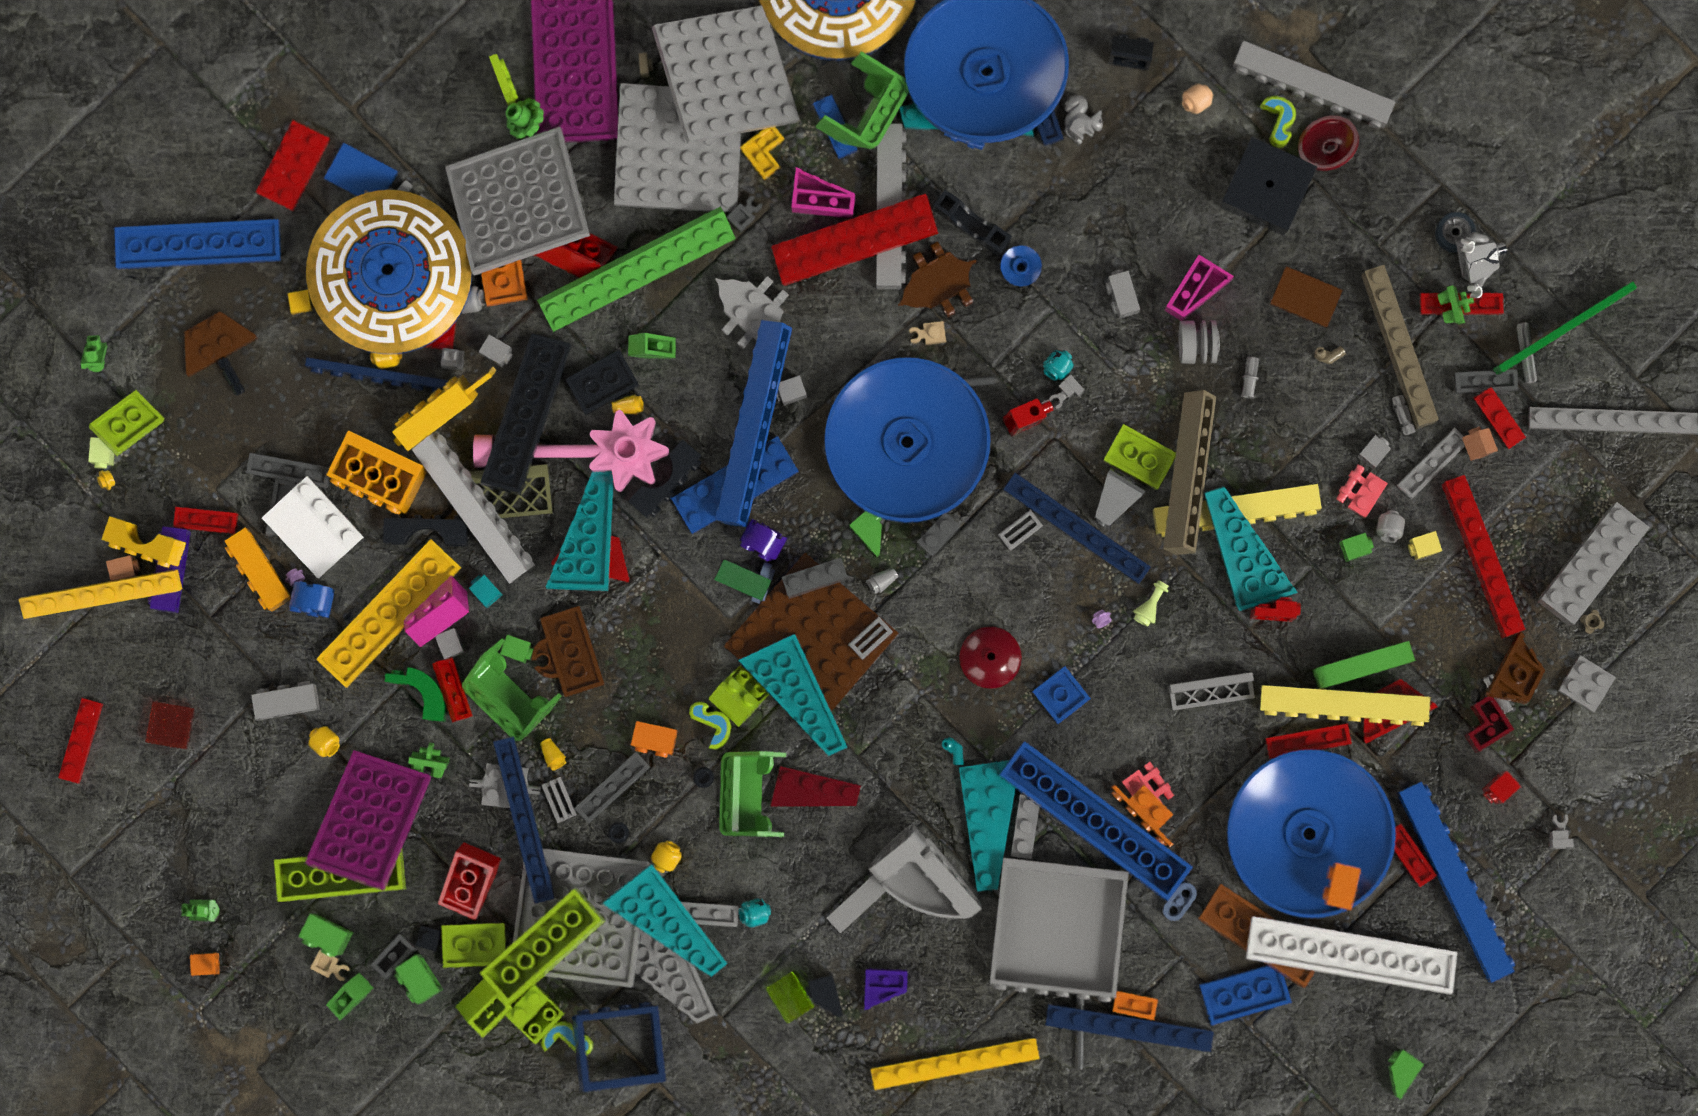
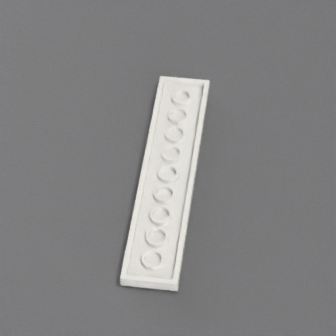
(1351, 955)

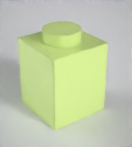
(100, 454)

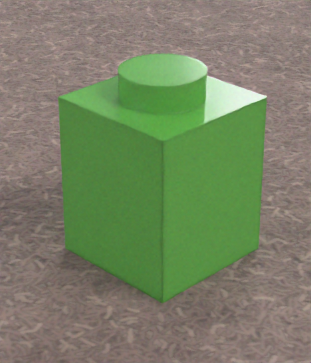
(1356, 547)
(517, 649)

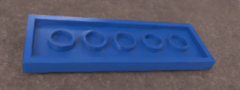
(700, 501)

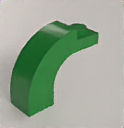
(434, 702)

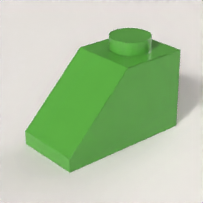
(651, 346)
(868, 530)
(349, 996)
(1402, 1071)

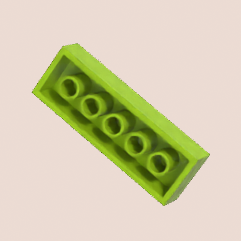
(303, 882)
(542, 946)

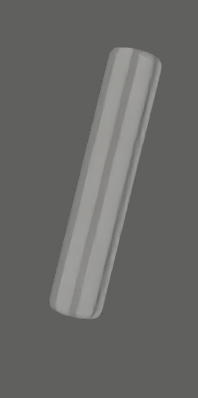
(1528, 363)

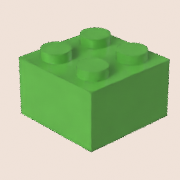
(326, 935)
(418, 979)

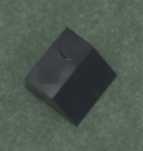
(1131, 52)
(825, 994)

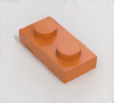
(1135, 1005)

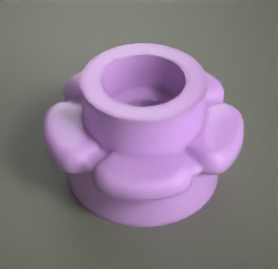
(294, 575)
(1101, 618)

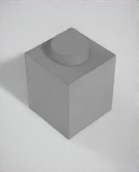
(496, 351)
(791, 390)
(1374, 451)
(449, 643)

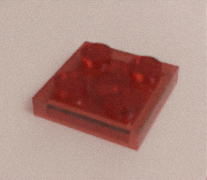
(170, 725)

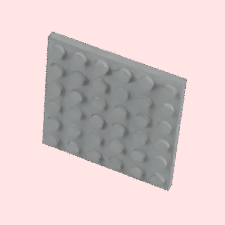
(725, 74)
(658, 165)
(517, 201)
(612, 949)

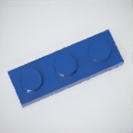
(829, 108)

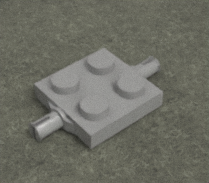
(494, 789)

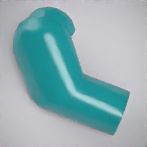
(955, 749)

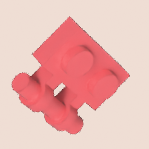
(1367, 494)
(1137, 780)

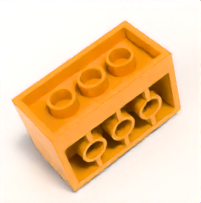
(373, 460)

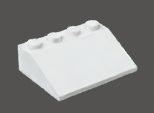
(312, 527)

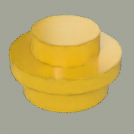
(105, 480)

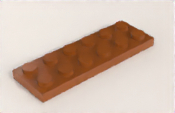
(1231, 918)

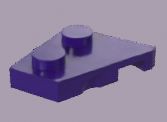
(883, 985)

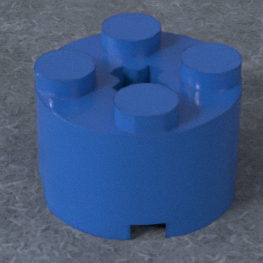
(311, 599)

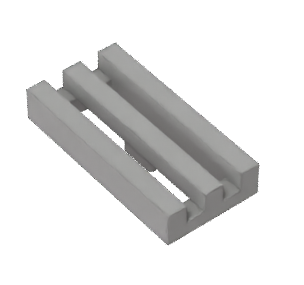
(1023, 538)
(857, 650)
(565, 816)

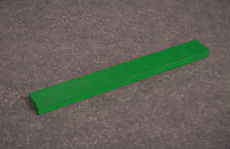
(1565, 328)

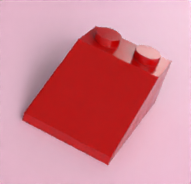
(469, 880)

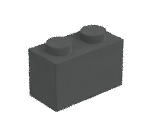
(938, 535)
(394, 956)

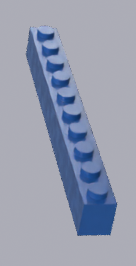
(753, 423)
(1455, 882)

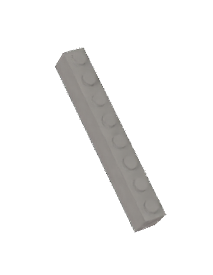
(1313, 85)
(888, 193)
(473, 506)

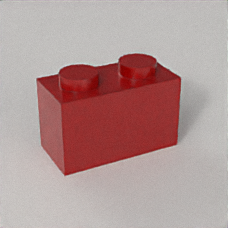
(1500, 788)

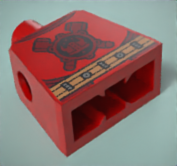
(1021, 419)

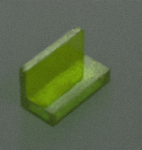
(790, 997)

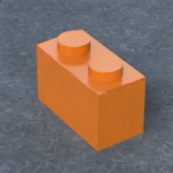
(654, 738)
(1341, 886)

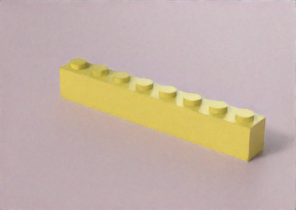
(1258, 506)
(1345, 703)

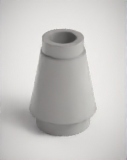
(881, 580)

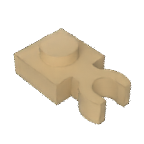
(933, 333)
(327, 965)

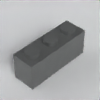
(814, 578)

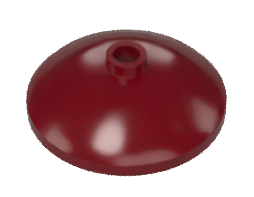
(1328, 134)
(986, 672)

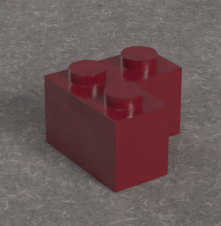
(1493, 724)

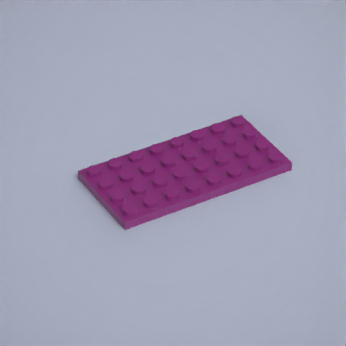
(576, 68)

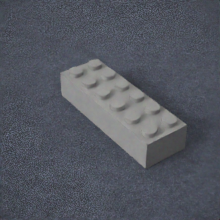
(1593, 564)

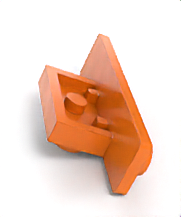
(1148, 809)

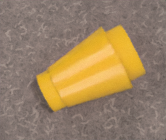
(628, 405)
(553, 756)

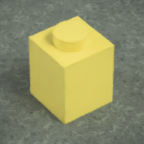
(1424, 545)

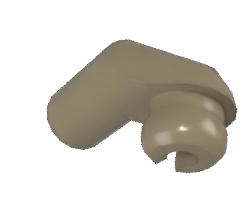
(1328, 356)

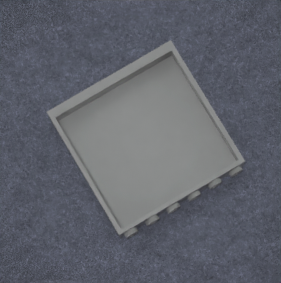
(1059, 929)

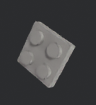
(1586, 684)

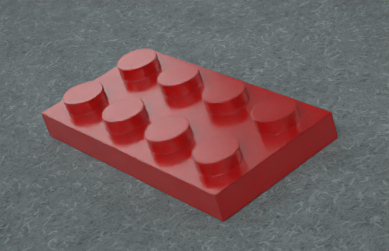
(292, 165)

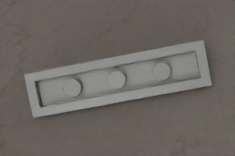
(1211, 683)

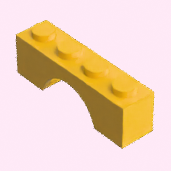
(125, 535)

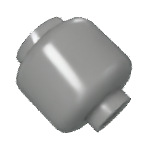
(475, 300)
(1390, 526)

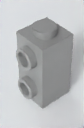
(1123, 294)

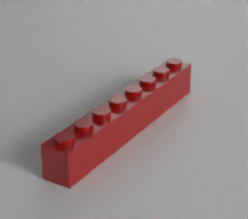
(1483, 556)

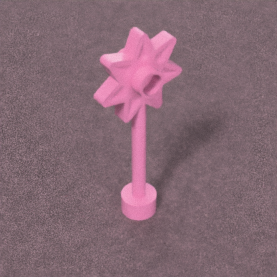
(623, 451)

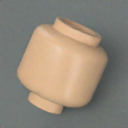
(1197, 98)

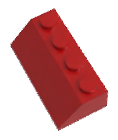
(581, 255)

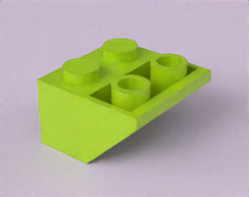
(739, 695)
(483, 1008)
(535, 1014)

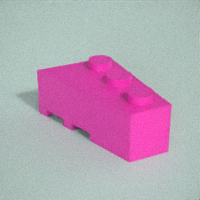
(819, 197)
(1197, 287)
(437, 612)

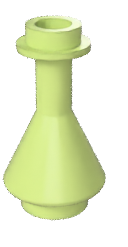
(1146, 612)

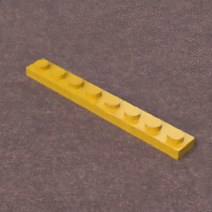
(100, 594)
(955, 1063)

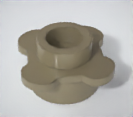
(1598, 623)

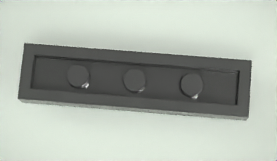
(287, 469)
(612, 787)

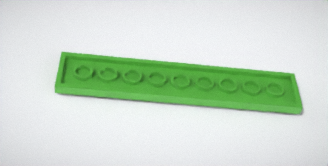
(636, 269)

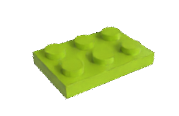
(504, 79)
(126, 423)
(1140, 457)
(472, 944)

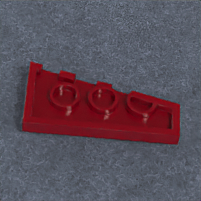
(807, 789)

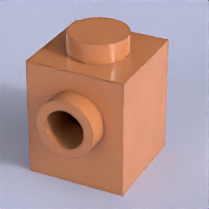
(1479, 443)
(123, 568)

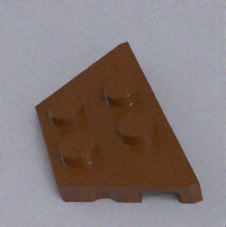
(213, 341)
(1517, 674)

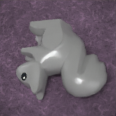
(1077, 122)

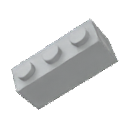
(285, 701)

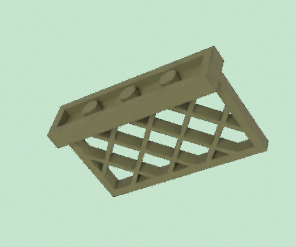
(535, 471)

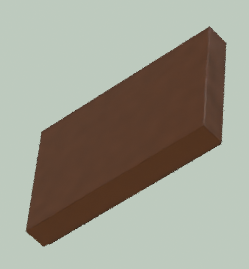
(1306, 297)

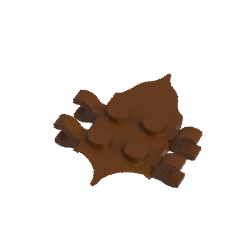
(938, 281)

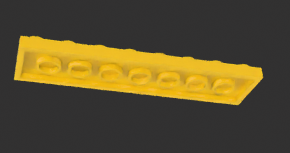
(386, 614)

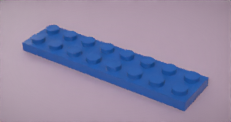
(197, 244)

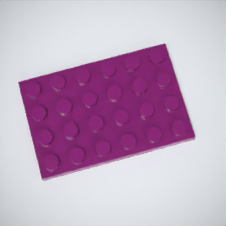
(368, 820)

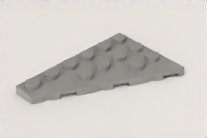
(673, 978)

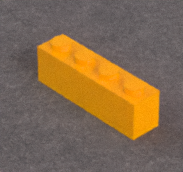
(258, 570)

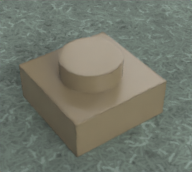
(645, 65)

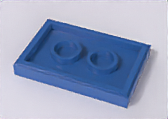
(359, 172)

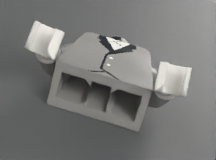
(1478, 260)

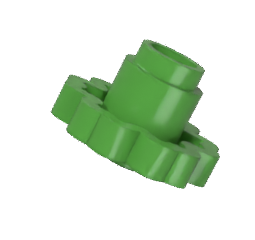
(524, 118)

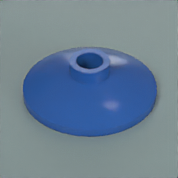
(1025, 256)

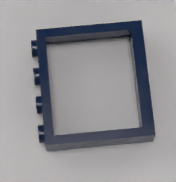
(603, 1013)

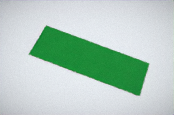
(742, 580)

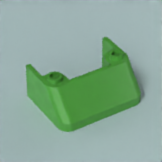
(888, 92)
(503, 698)
(743, 794)

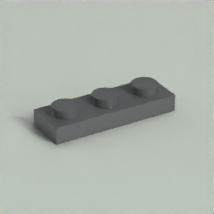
(1480, 380)

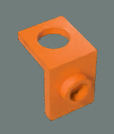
(204, 964)

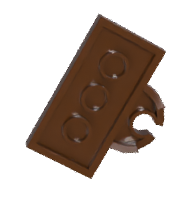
(568, 652)

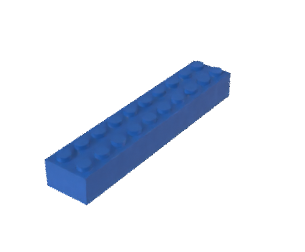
(1095, 821)

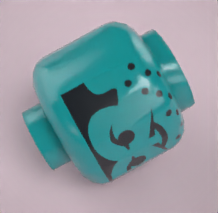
(1058, 365)
(754, 912)

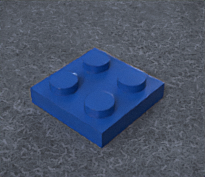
(1061, 695)

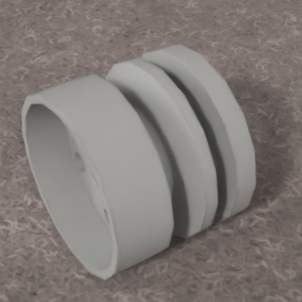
(1198, 342)

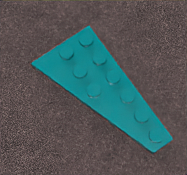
(586, 548)

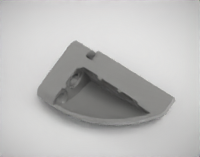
(922, 877)

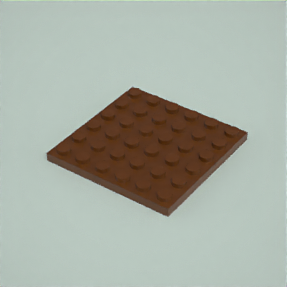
(824, 627)

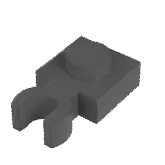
(743, 216)

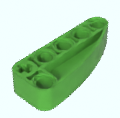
(1363, 665)

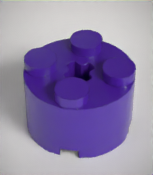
(762, 539)

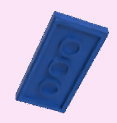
(1244, 994)

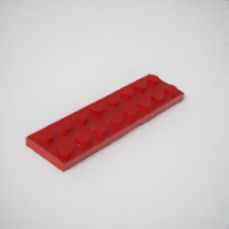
(854, 239)

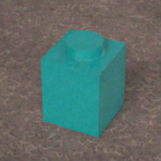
(485, 590)

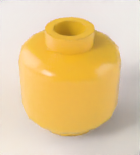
(385, 361)
(324, 741)
(666, 856)

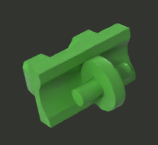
(1451, 296)
(94, 354)
(431, 758)
(200, 910)

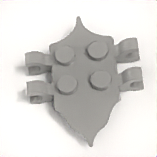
(748, 306)

